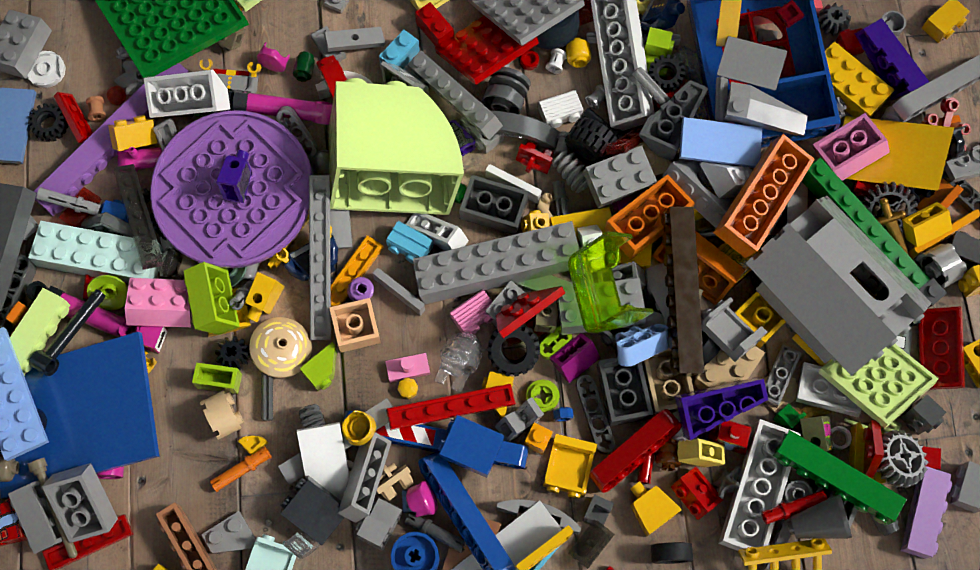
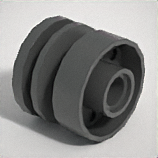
(506, 91)

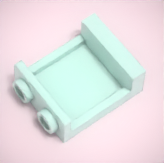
(270, 555)

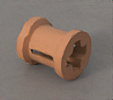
(96, 108)

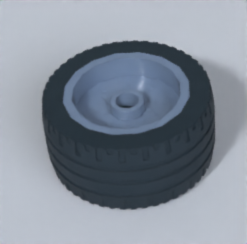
(560, 33)

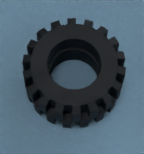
(589, 140)
(519, 366)

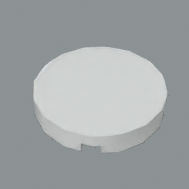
(49, 73)

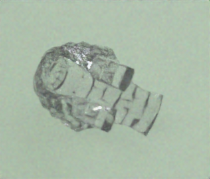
(459, 358)

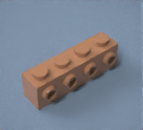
(184, 539)

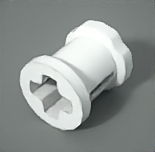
(556, 61)

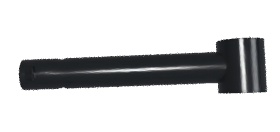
(46, 361)

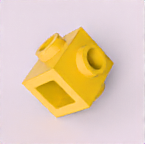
(534, 221)

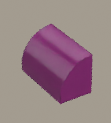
(575, 357)

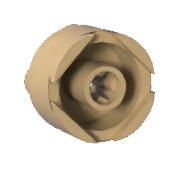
(222, 414)

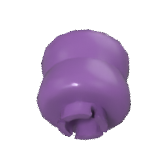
(363, 283)

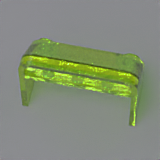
(596, 287)

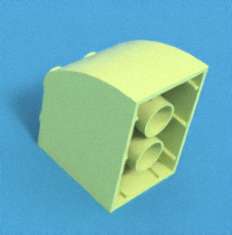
(391, 150)

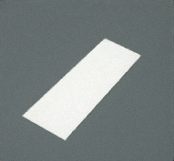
(521, 536)

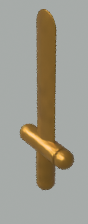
(890, 221)

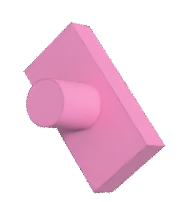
(407, 367)

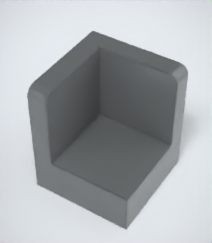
(598, 509)

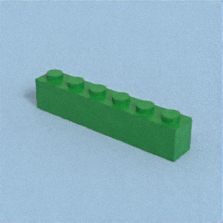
(839, 477)

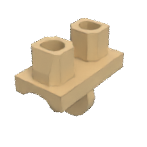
(401, 475)

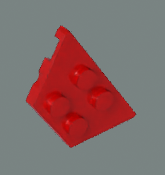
(525, 308)

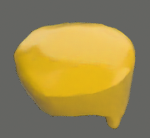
(358, 428)

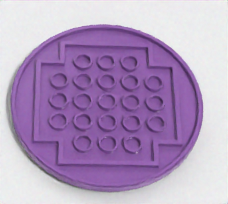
(225, 231)

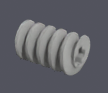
(570, 171)

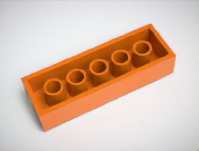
(764, 196)

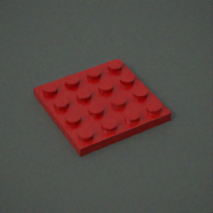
(481, 49)

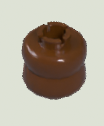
(667, 456)

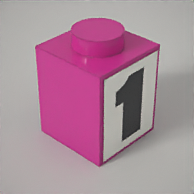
(153, 337)

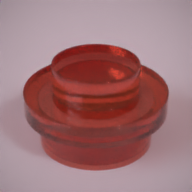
(116, 95)

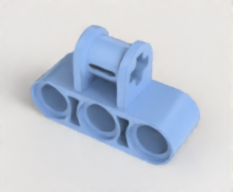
(641, 344)

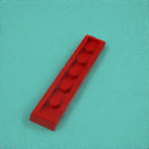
(450, 407)

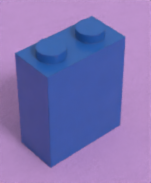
(471, 445)

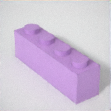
(926, 514)

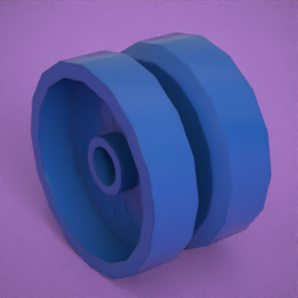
(412, 544)

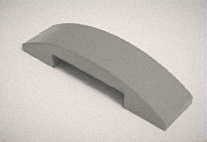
(512, 507)

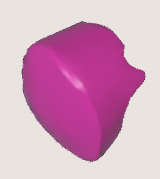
(272, 59)
(422, 499)

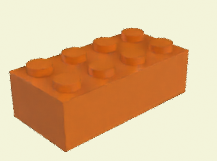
(644, 215)

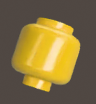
(578, 52)

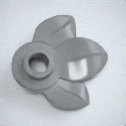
(131, 79)

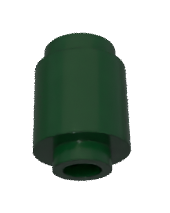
(304, 66)

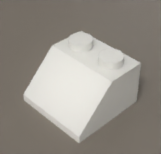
(725, 178)

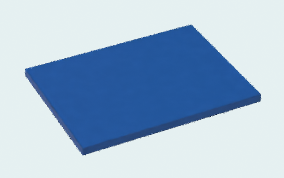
(94, 411)

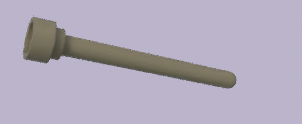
(38, 468)

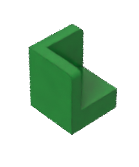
(788, 417)

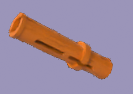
(243, 467)

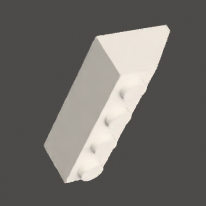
(185, 94)

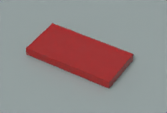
(942, 346)

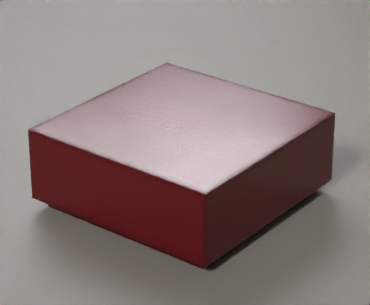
(789, 14)

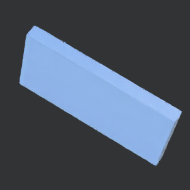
(720, 142)

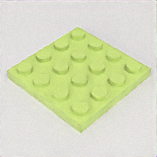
(882, 386)

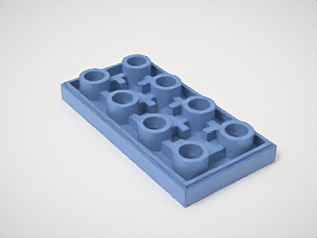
(14, 126)

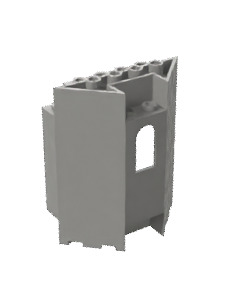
(812, 287)

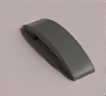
(528, 129)

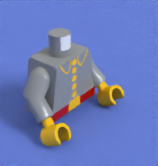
(235, 78)

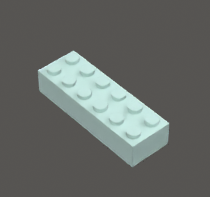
(87, 252)

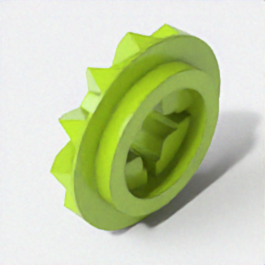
(549, 389)

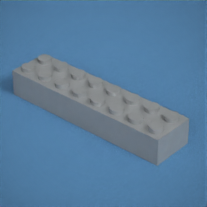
(495, 263)

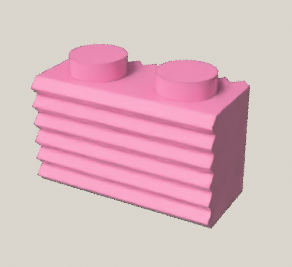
(472, 313)

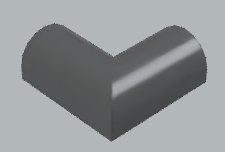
(107, 223)

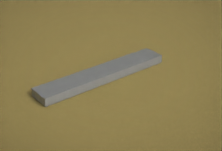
(294, 469)

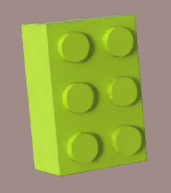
(210, 298)

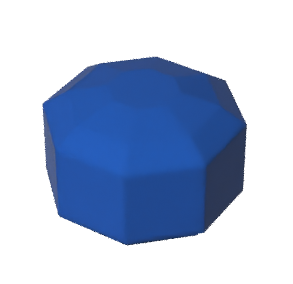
(563, 414)

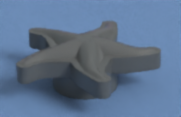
(727, 481)

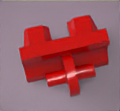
(534, 159)

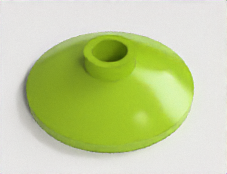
(114, 298)

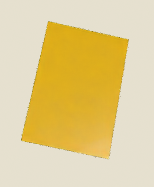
(914, 158)

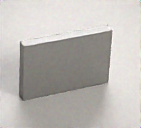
(752, 63)

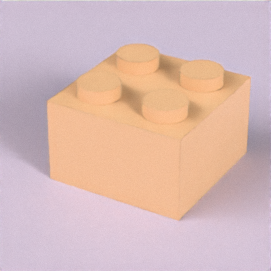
(355, 325)

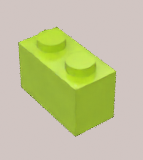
(217, 378)

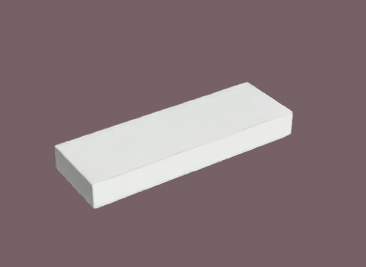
(497, 175)

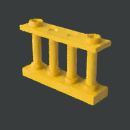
(787, 551)

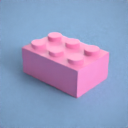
(852, 147)
(157, 303)

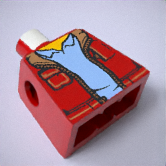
(732, 436)
(10, 529)

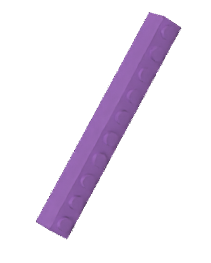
(96, 150)

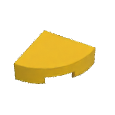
(253, 443)

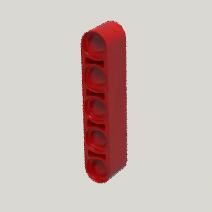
(635, 450)

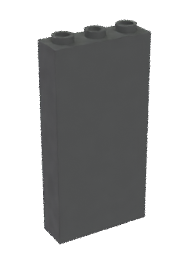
(15, 211)

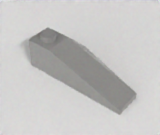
(755, 108)

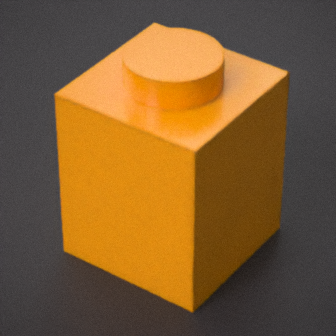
(538, 438)

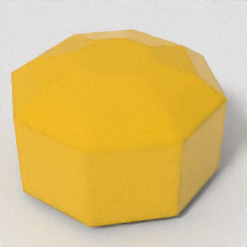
(407, 388)

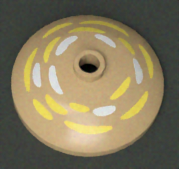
(276, 359)

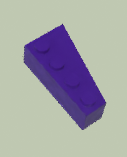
(890, 59)
(709, 407)

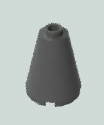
(821, 521)

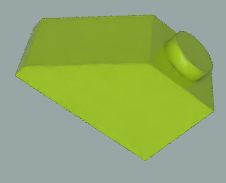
(321, 368)

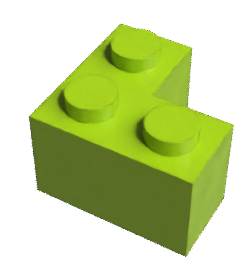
(658, 44)

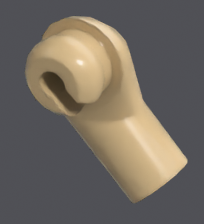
(544, 204)

